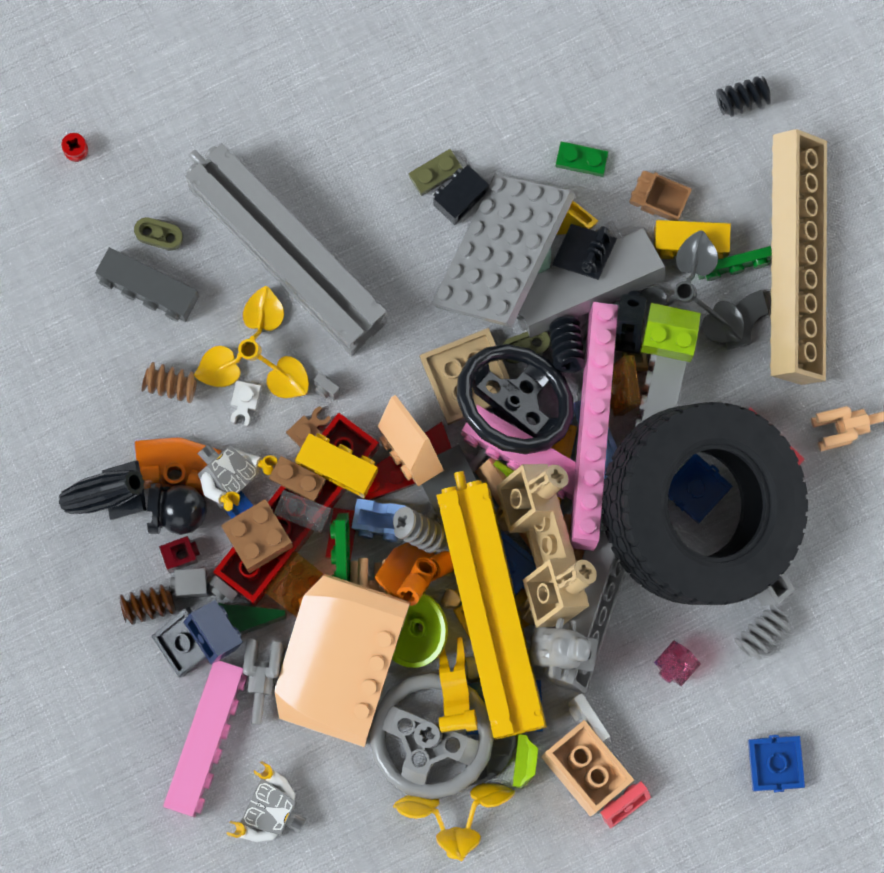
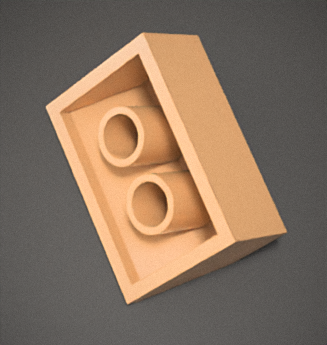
(408, 443)
(587, 768)

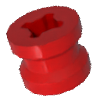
(76, 152)

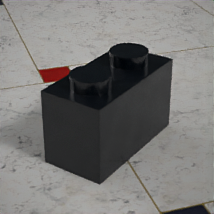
(460, 194)

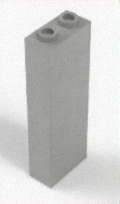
(561, 292)

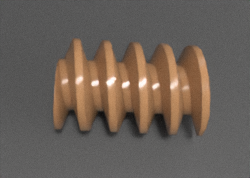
(169, 382)

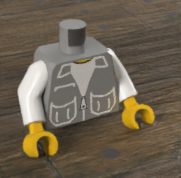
(229, 473)
(269, 809)

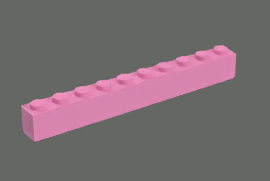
(593, 427)

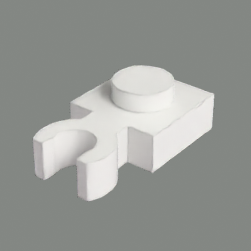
(244, 399)

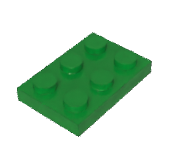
(341, 550)

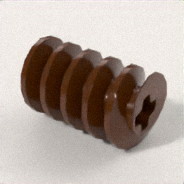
(147, 604)

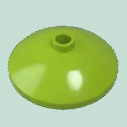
(422, 647)

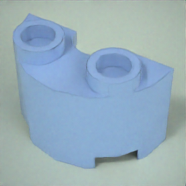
(375, 519)

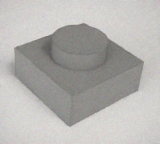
(326, 387)
(221, 589)

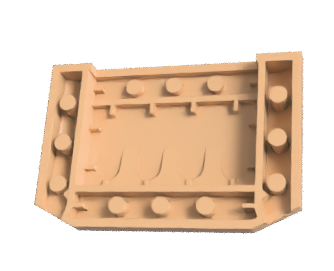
(339, 658)

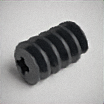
(743, 95)
(567, 344)

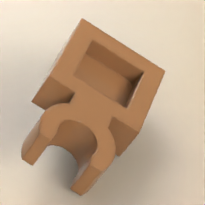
(303, 427)

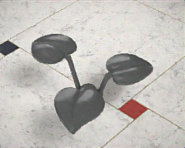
(700, 257)

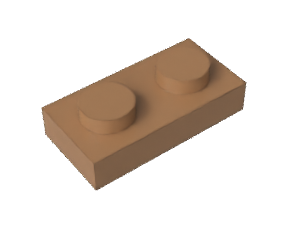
(297, 479)

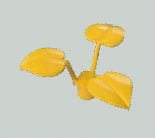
(220, 368)
(456, 840)

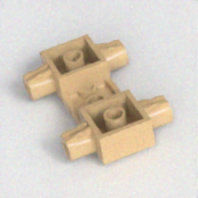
(532, 507)

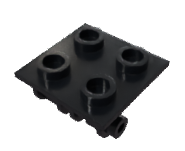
(585, 251)

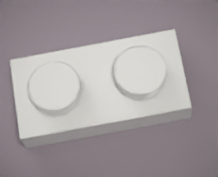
(582, 711)

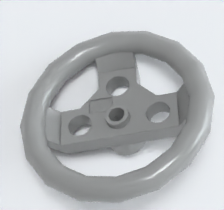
(413, 778)

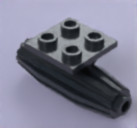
(115, 489)

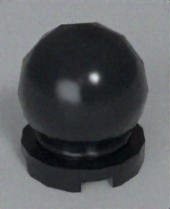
(177, 509)

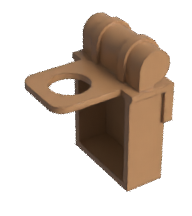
(660, 196)

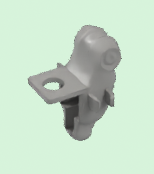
(562, 649)

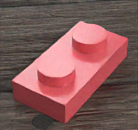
(619, 809)

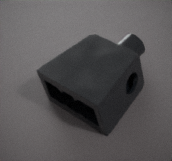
(632, 312)

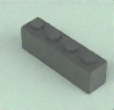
(146, 284)

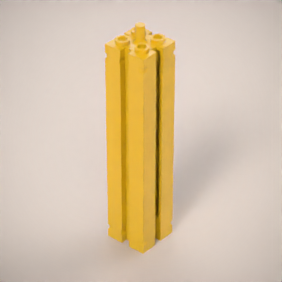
(490, 608)

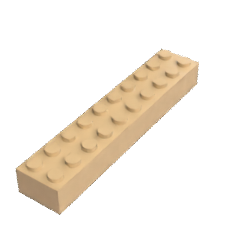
(799, 257)

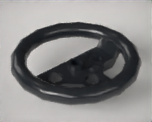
(511, 402)

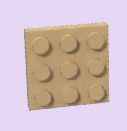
(445, 365)

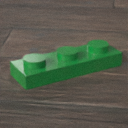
(736, 263)

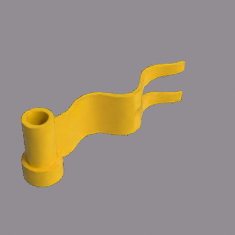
(455, 694)

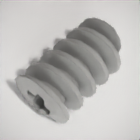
(418, 529)
(763, 632)

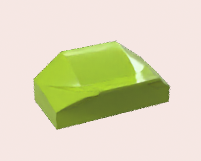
(524, 762)

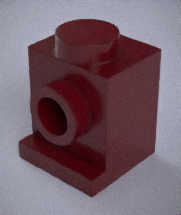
(170, 550)

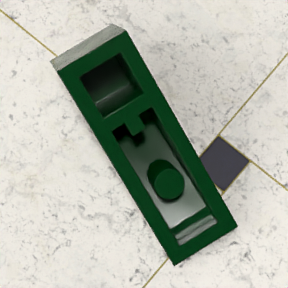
(252, 618)

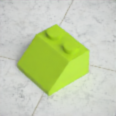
(671, 332)

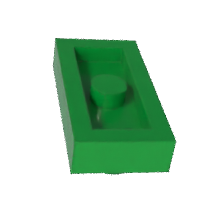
(581, 159)

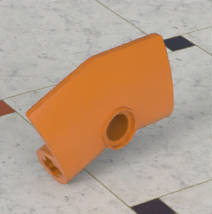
(162, 456)
(411, 570)

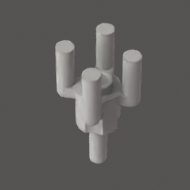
(261, 674)

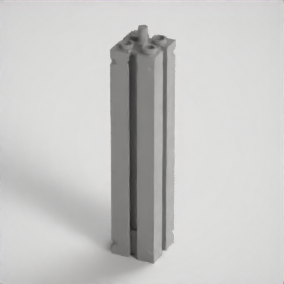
(285, 248)

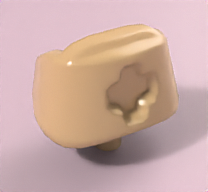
(451, 599)

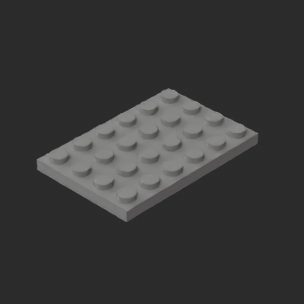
(503, 250)

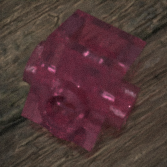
(676, 663)

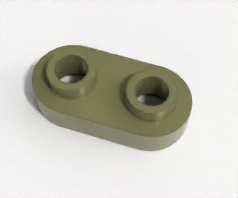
(159, 233)
(524, 340)

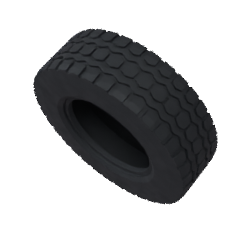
(769, 491)

